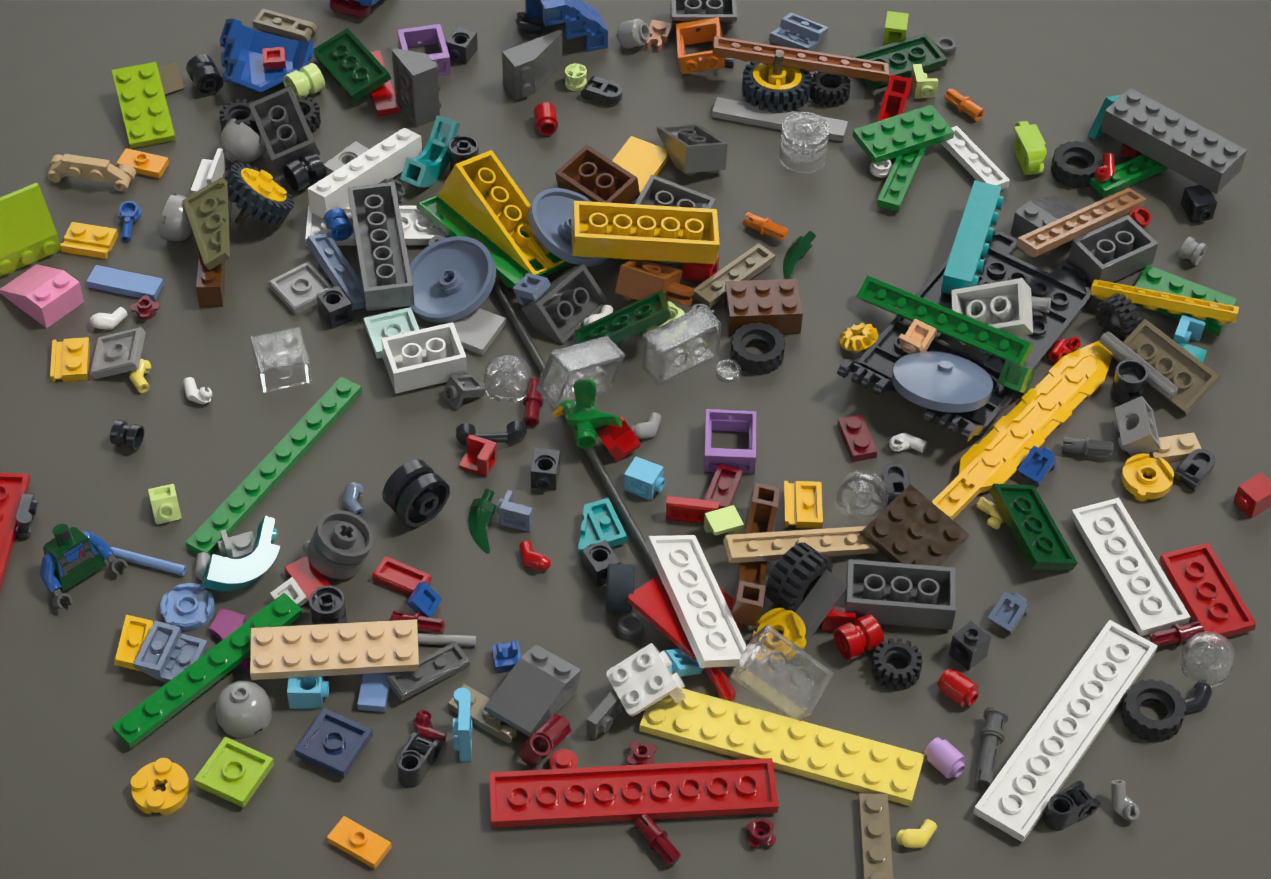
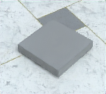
(299, 287)
(479, 330)
(117, 353)

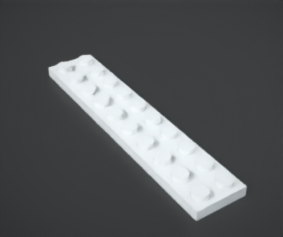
(1065, 731)

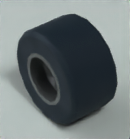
(618, 587)

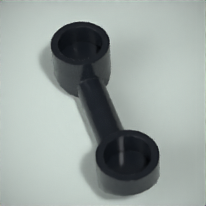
(514, 433)

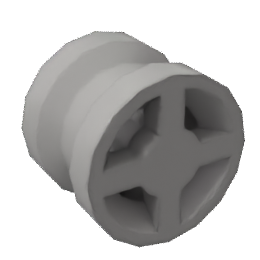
(1192, 250)

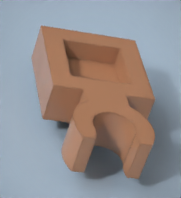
(659, 33)

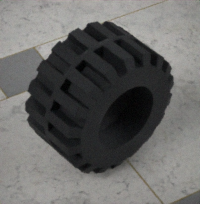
(796, 576)

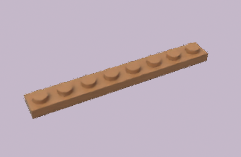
(1080, 222)

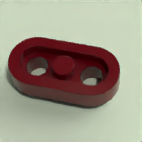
(350, 7)

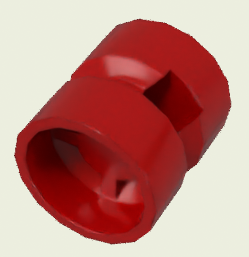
(858, 637)

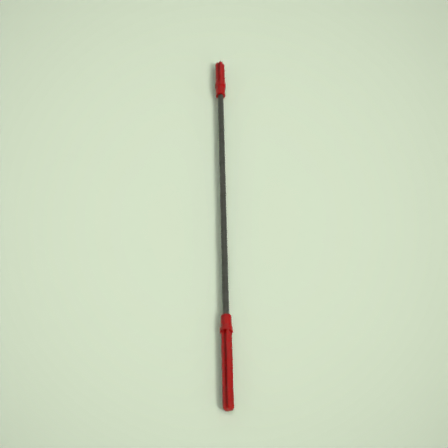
(715, 674)

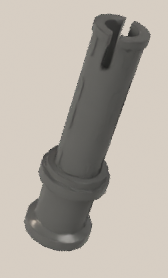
(991, 736)

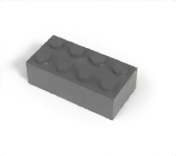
(902, 593)

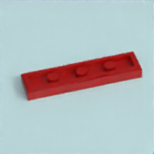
(383, 96)

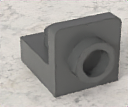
(462, 387)

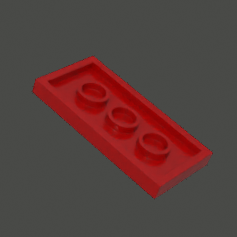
(1207, 590)

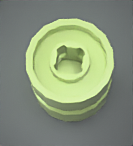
(305, 81)

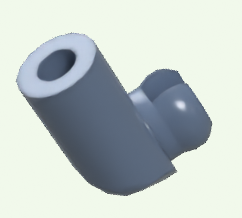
(350, 496)

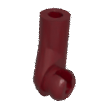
(424, 726)

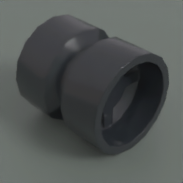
(204, 75)
(461, 149)
(305, 171)
(1128, 381)
(327, 606)

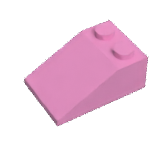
(44, 293)

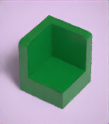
(1016, 377)

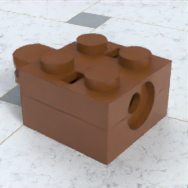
(645, 277)

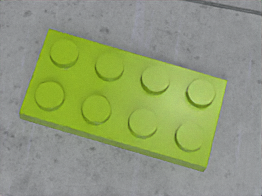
(143, 105)

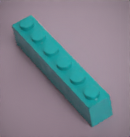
(972, 237)

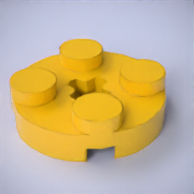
(1145, 488)
(787, 622)
(157, 773)

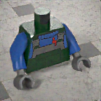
(73, 558)

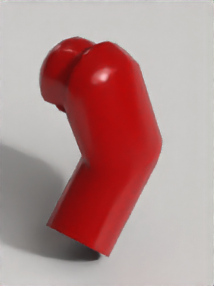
(1107, 170)
(1064, 347)
(533, 559)

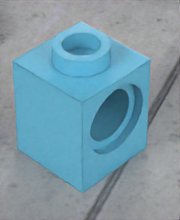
(644, 478)
(307, 699)

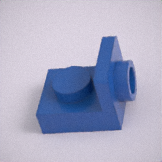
(1037, 464)

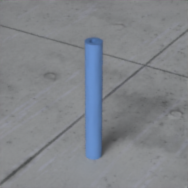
(149, 561)

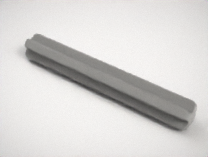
(1154, 377)

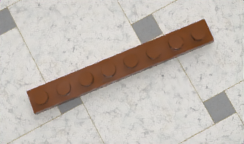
(801, 59)

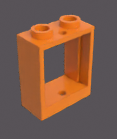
(688, 35)

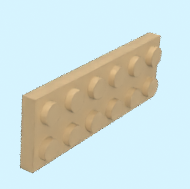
(334, 649)

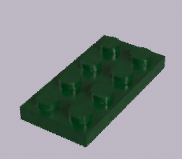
(903, 55)
(351, 64)
(628, 321)
(1033, 527)

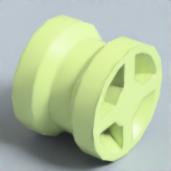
(575, 77)

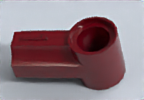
(545, 740)

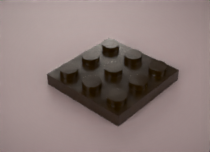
(914, 531)

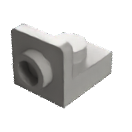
(236, 546)

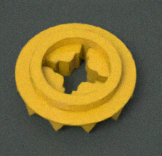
(858, 337)

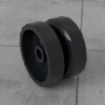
(415, 493)

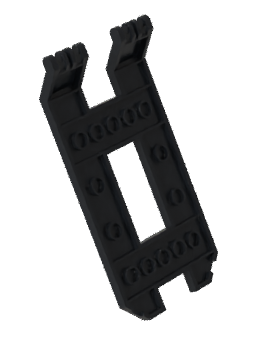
(1068, 299)

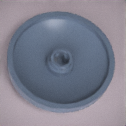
(551, 223)
(451, 279)
(942, 381)

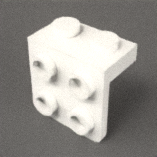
(645, 680)

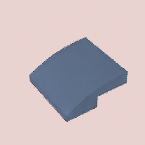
(798, 33)
(168, 651)

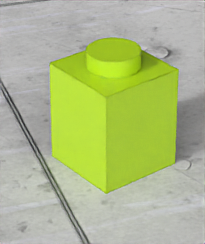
(895, 27)

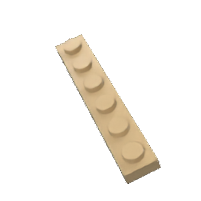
(773, 545)

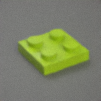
(234, 772)

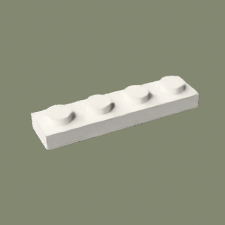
(974, 159)

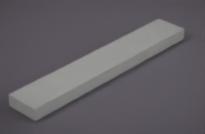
(748, 114)

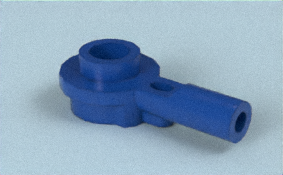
(128, 213)

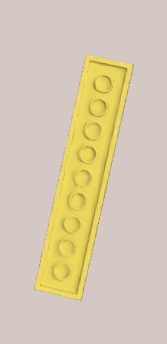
(792, 744)

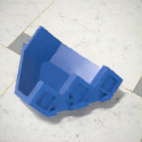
(577, 17)
(244, 56)

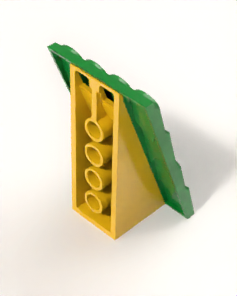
(489, 207)

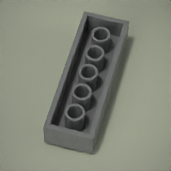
(1173, 140)
(380, 246)

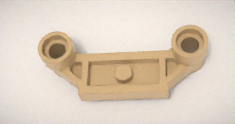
(91, 169)

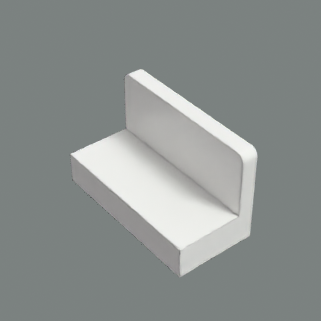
(209, 171)

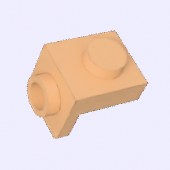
(917, 337)

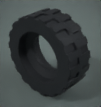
(1079, 152)
(762, 334)
(1153, 729)

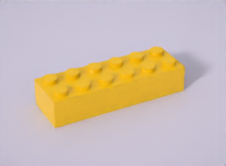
(644, 232)

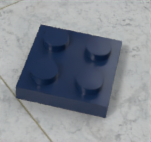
(334, 742)

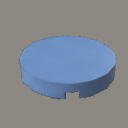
(187, 606)

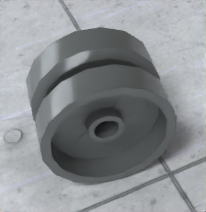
(340, 544)

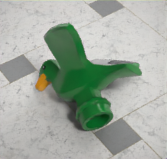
(584, 416)

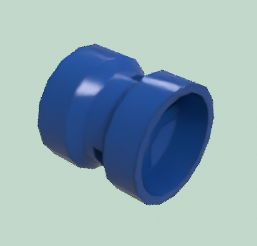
(338, 224)

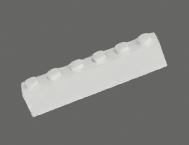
(369, 168)

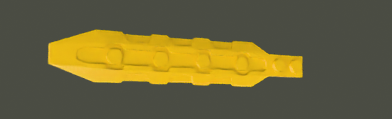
(1026, 426)

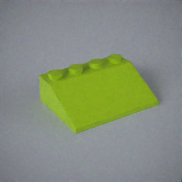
(25, 229)

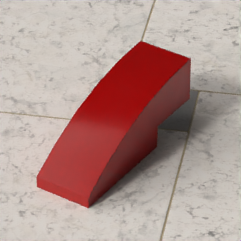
(895, 97)

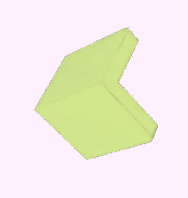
(723, 521)

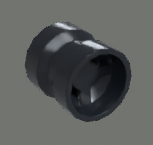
(126, 434)

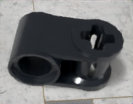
(417, 759)
(1073, 804)

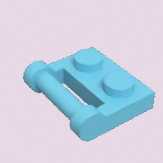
(463, 724)

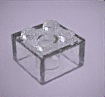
(281, 359)

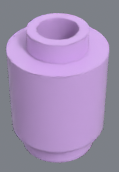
(945, 758)

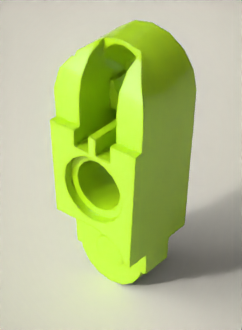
(1029, 148)

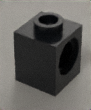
(462, 45)
(1198, 203)
(334, 307)
(545, 469)
(596, 560)
(969, 645)

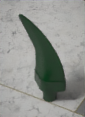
(795, 252)
(479, 517)

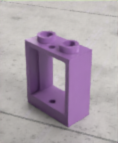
(427, 35)
(739, 422)

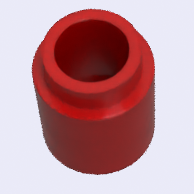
(546, 118)
(958, 688)

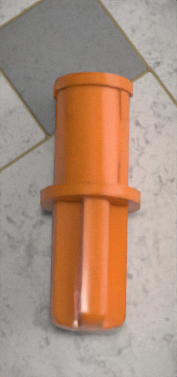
(964, 104)
(765, 226)

